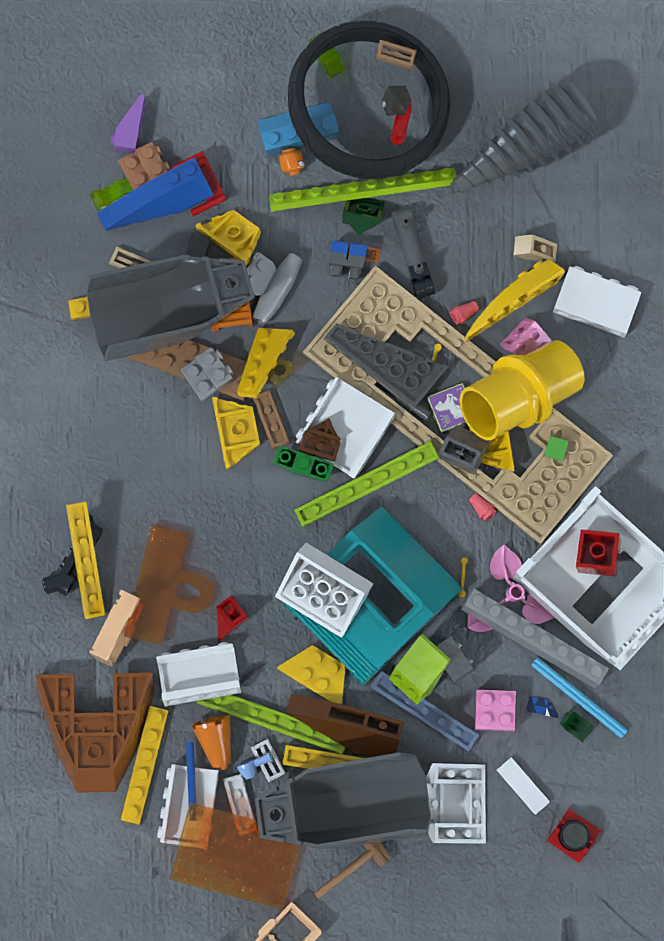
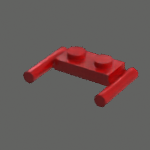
(219, 196)

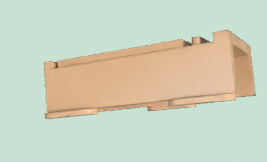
(111, 637)
(271, 924)

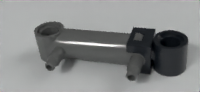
(413, 253)

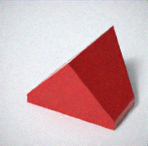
(229, 617)

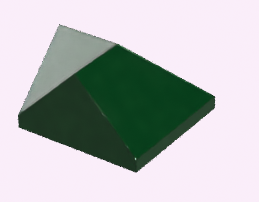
(362, 214)

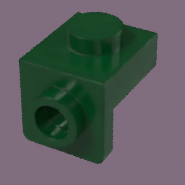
(576, 725)

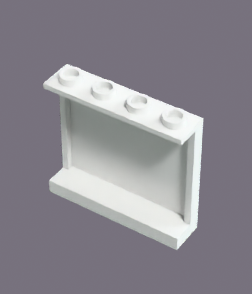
(356, 420)

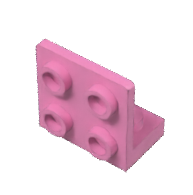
(525, 338)

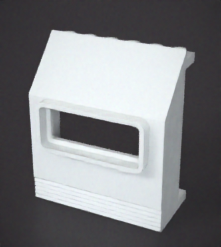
(557, 585)

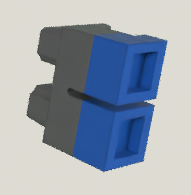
(339, 260)

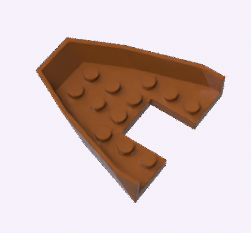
(96, 745)

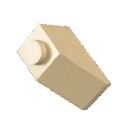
(534, 248)

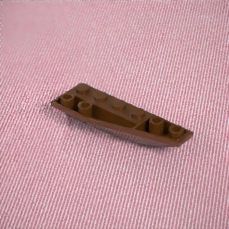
(348, 726)

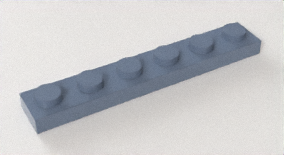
(426, 713)

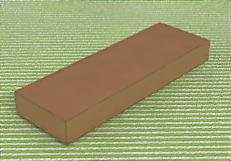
(271, 420)

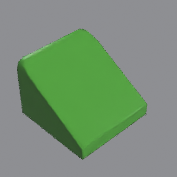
(556, 448)

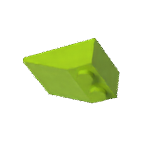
(420, 669)

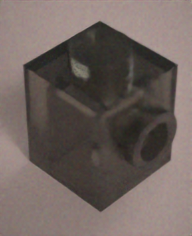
(396, 100)

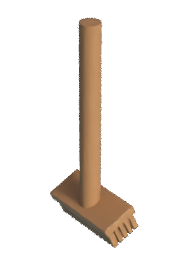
(374, 850)

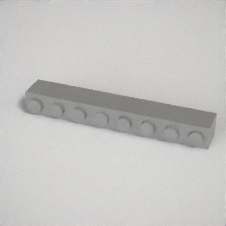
(534, 638)

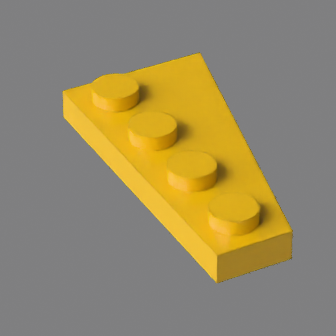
(262, 358)

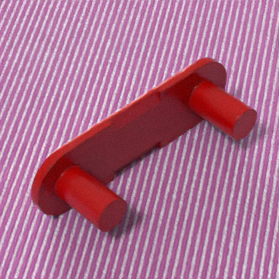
(400, 127)

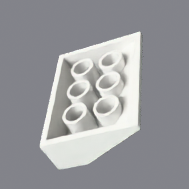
(323, 589)

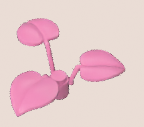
(504, 566)

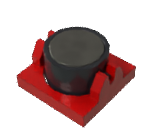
(574, 835)

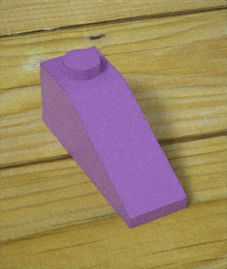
(129, 129)

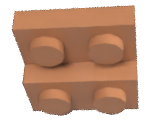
(143, 165)

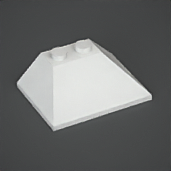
(457, 803)

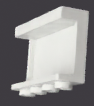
(597, 301)
(198, 674)
(177, 799)

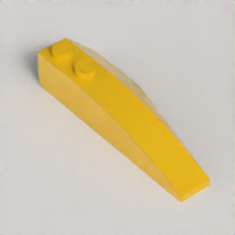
(520, 292)

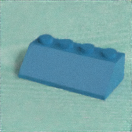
(280, 134)

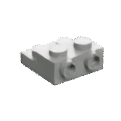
(207, 374)

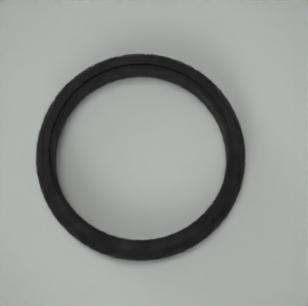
(332, 156)

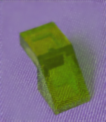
(330, 61)
(104, 197)

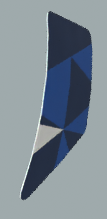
(540, 706)

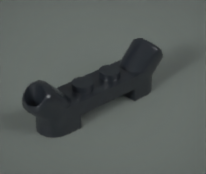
(63, 581)

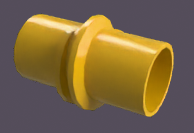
(521, 390)

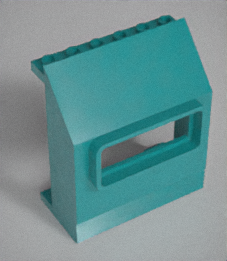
(371, 636)

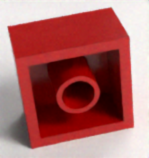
(598, 552)

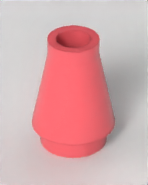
(463, 312)
(483, 508)

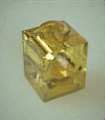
(278, 380)

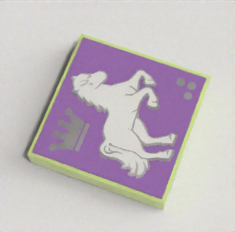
(446, 407)

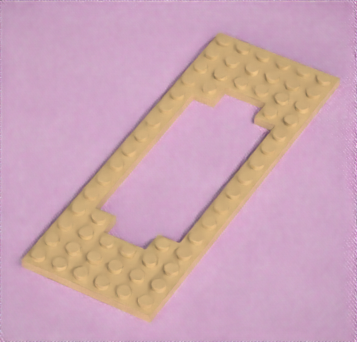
(530, 501)

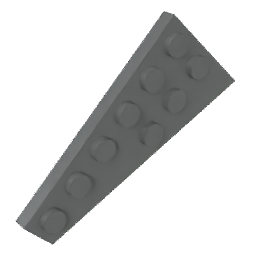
(393, 367)

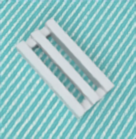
(275, 775)

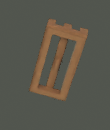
(410, 60)

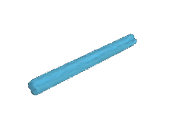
(579, 697)

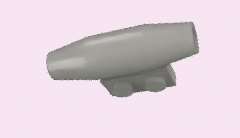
(271, 283)

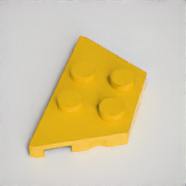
(232, 234)
(236, 430)
(499, 453)
(317, 672)

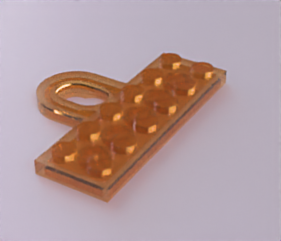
(157, 586)

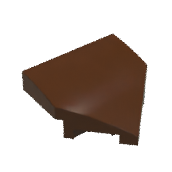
(321, 441)

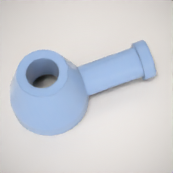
(249, 768)

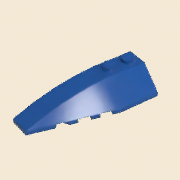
(159, 197)

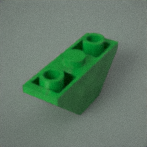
(303, 464)

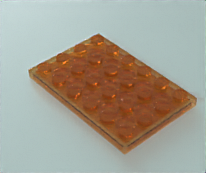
(230, 858)

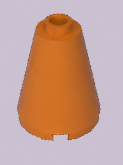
(215, 740)

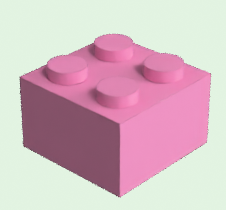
(495, 710)

